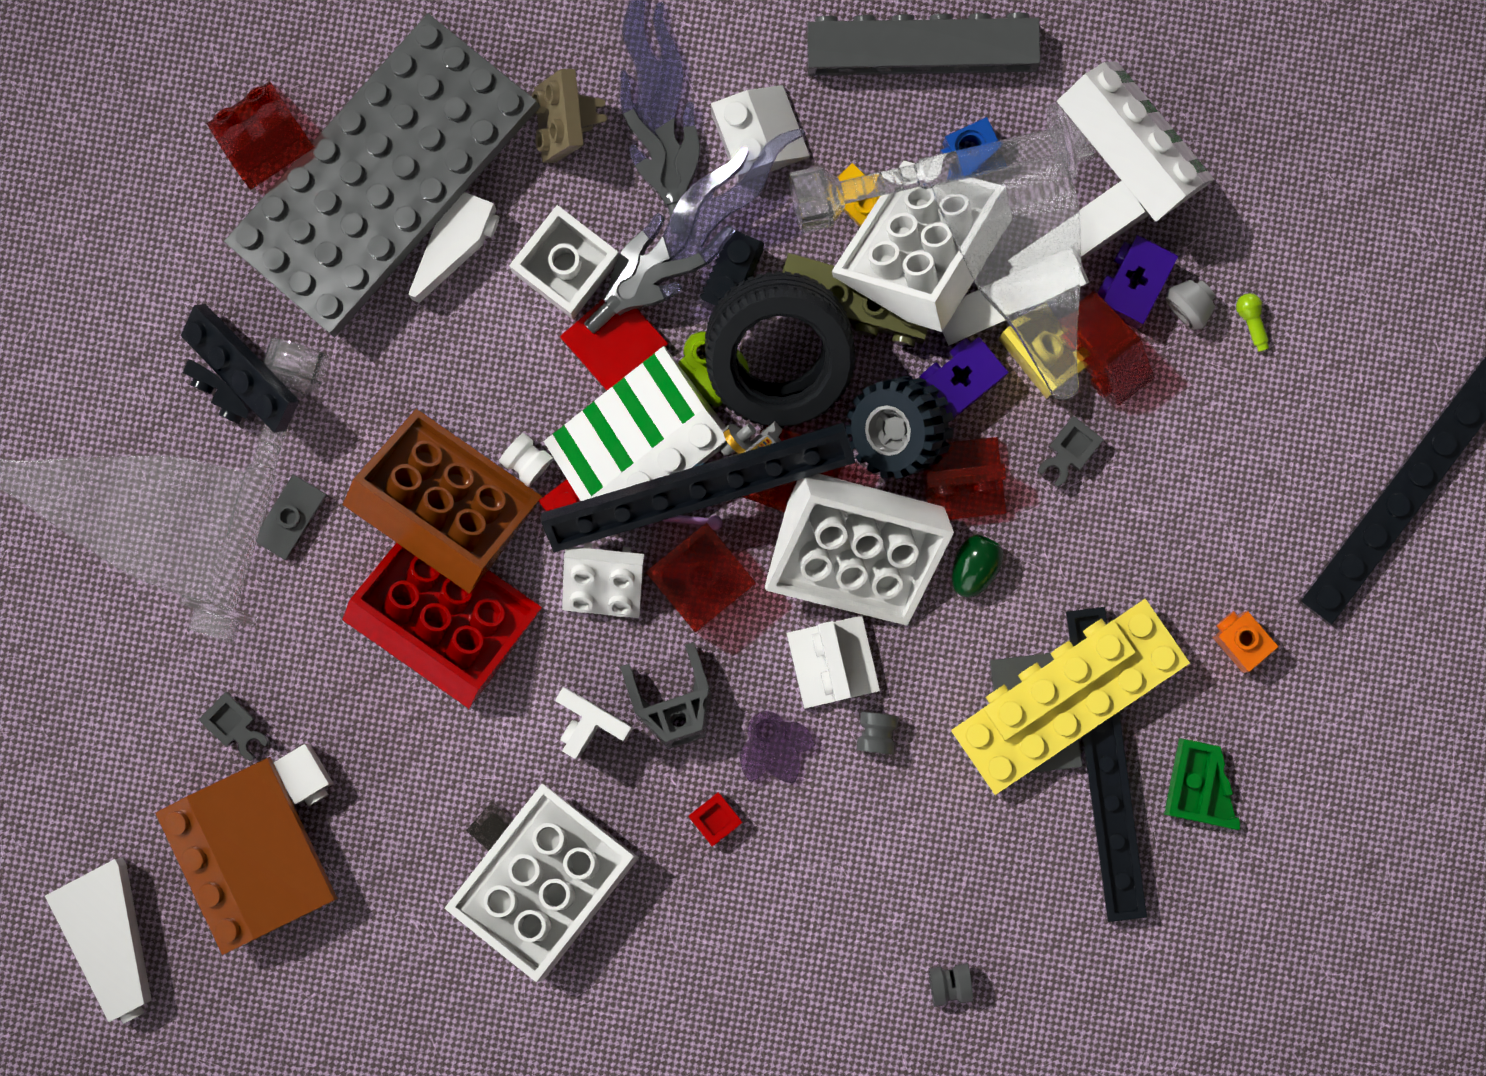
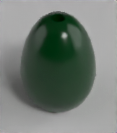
(976, 565)

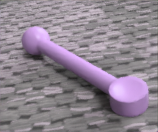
(714, 521)

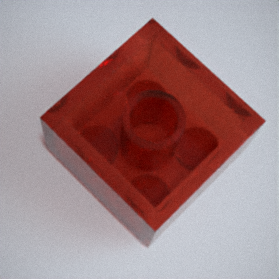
(701, 578)

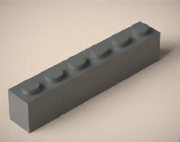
(923, 46)

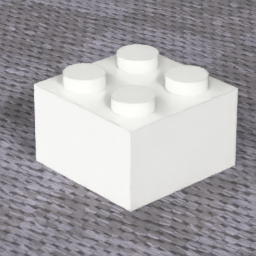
(564, 262)

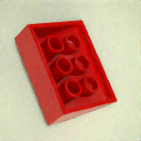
(438, 626)

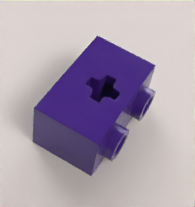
(1152, 265)
(983, 373)

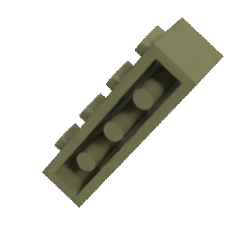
(860, 310)

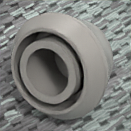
(1191, 303)

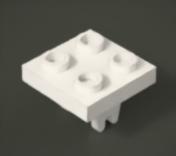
(602, 581)

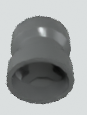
(877, 733)
(950, 984)

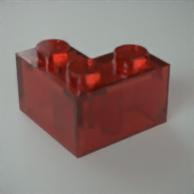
(1111, 351)

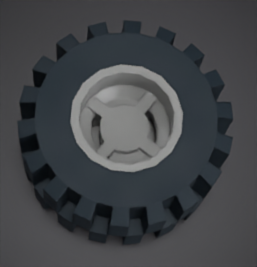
(899, 427)

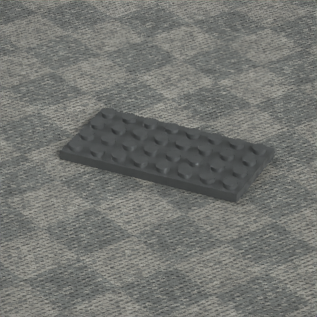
(382, 174)

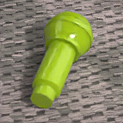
(1249, 308)

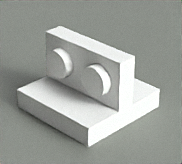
(833, 661)
(580, 733)

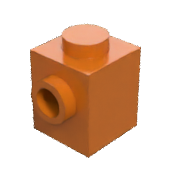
(1244, 640)

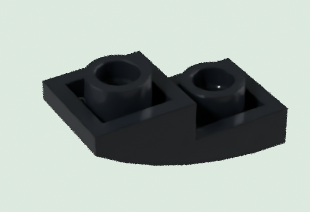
(231, 404)

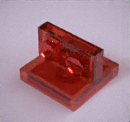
(968, 480)

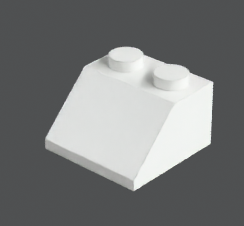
(754, 120)

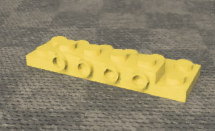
(1069, 695)

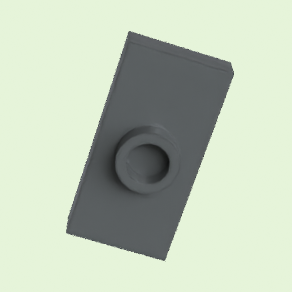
(290, 517)

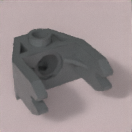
(661, 717)

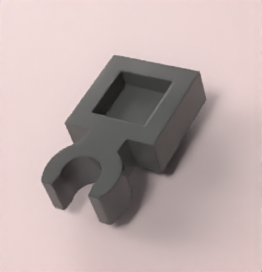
(1073, 447)
(230, 722)

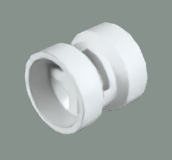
(526, 459)

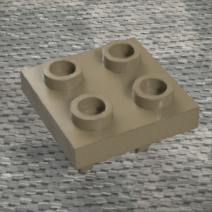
(563, 115)

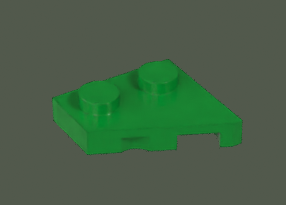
(1200, 787)

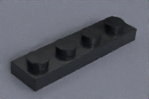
(240, 368)

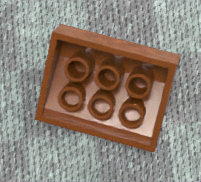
(441, 500)
(246, 855)

